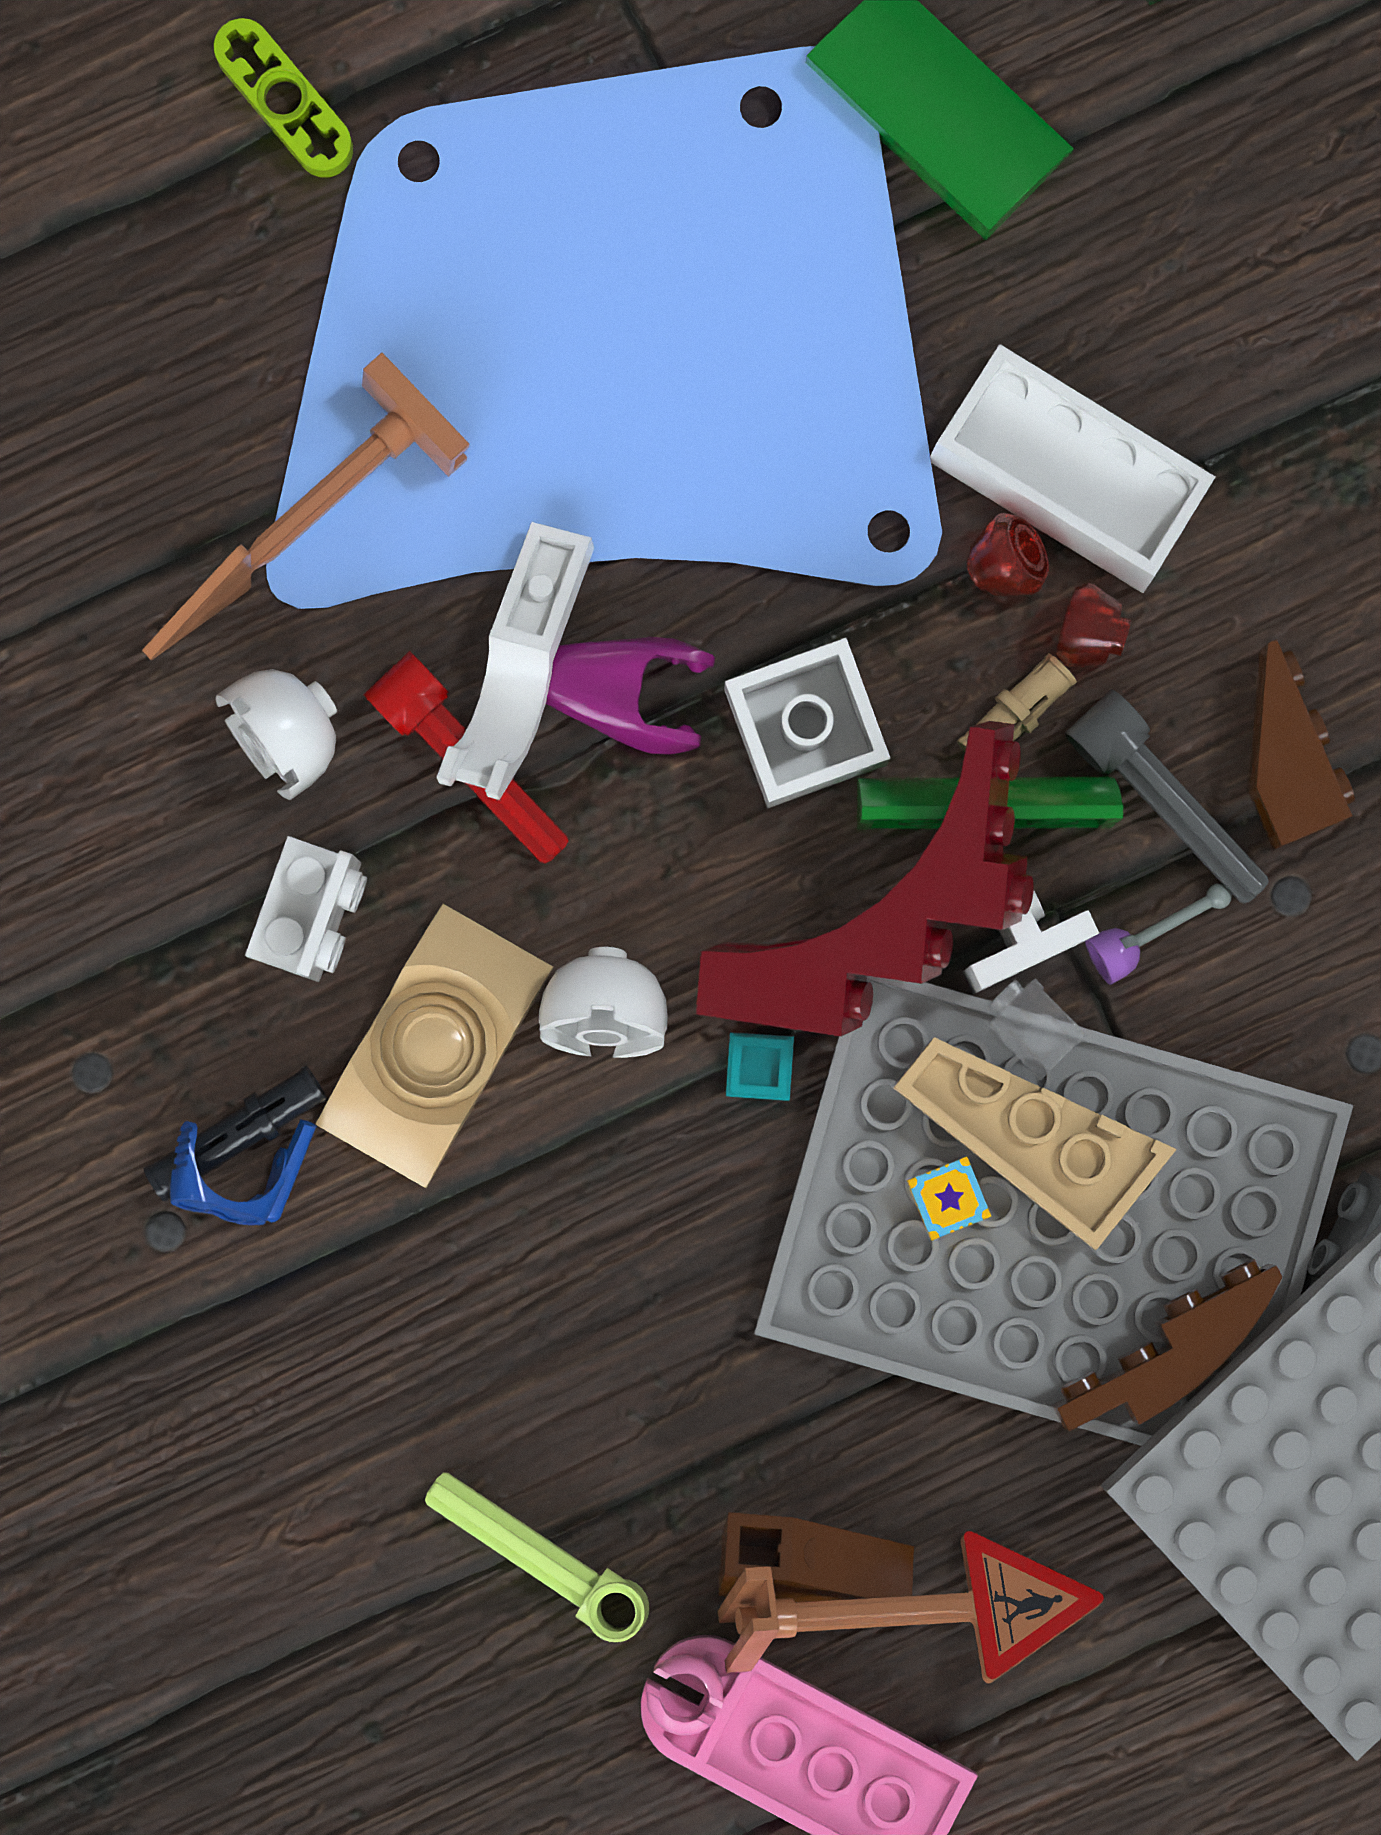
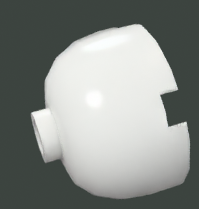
(282, 726)
(604, 1003)

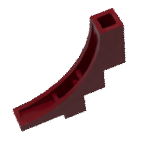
(958, 879)

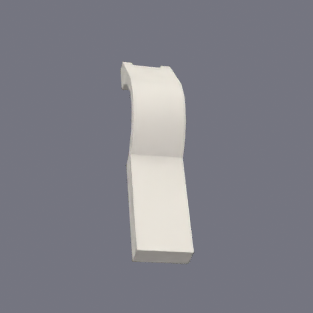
(520, 660)

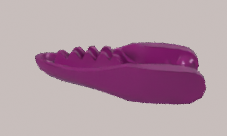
(603, 688)

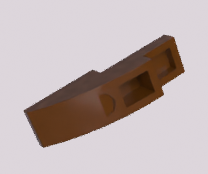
(1197, 1341)

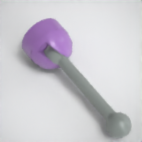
(1118, 952)

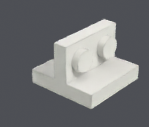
(1029, 946)

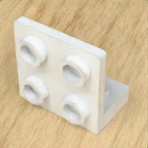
(306, 908)

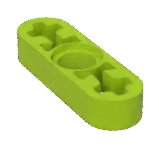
(267, 52)

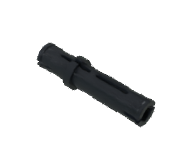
(256, 1120)

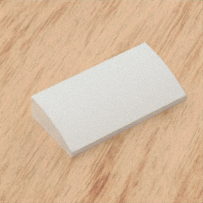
(1071, 468)

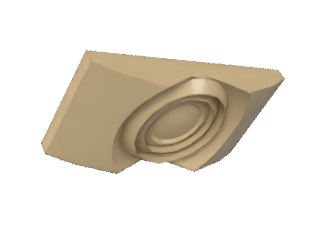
(434, 1045)

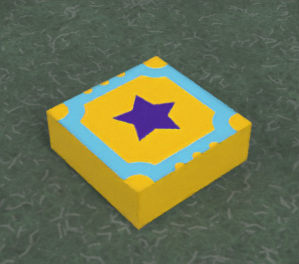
(948, 1198)

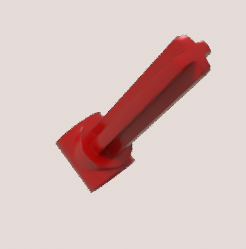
(414, 702)

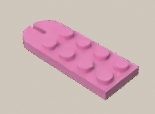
(798, 1748)

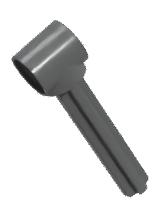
(1113, 738)

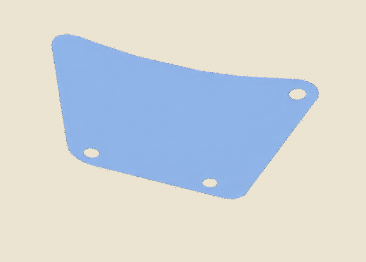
(632, 329)

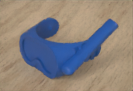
(192, 1194)

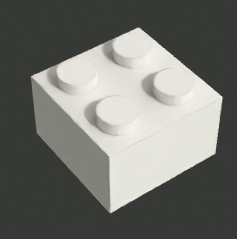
(806, 723)

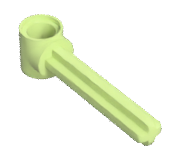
(538, 1556)

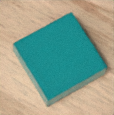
(759, 1066)

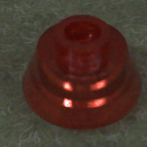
(1008, 558)
(1091, 628)

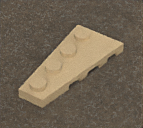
(1048, 1147)

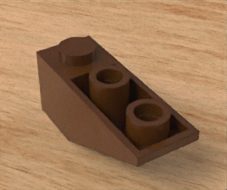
(1289, 768)
(814, 1559)

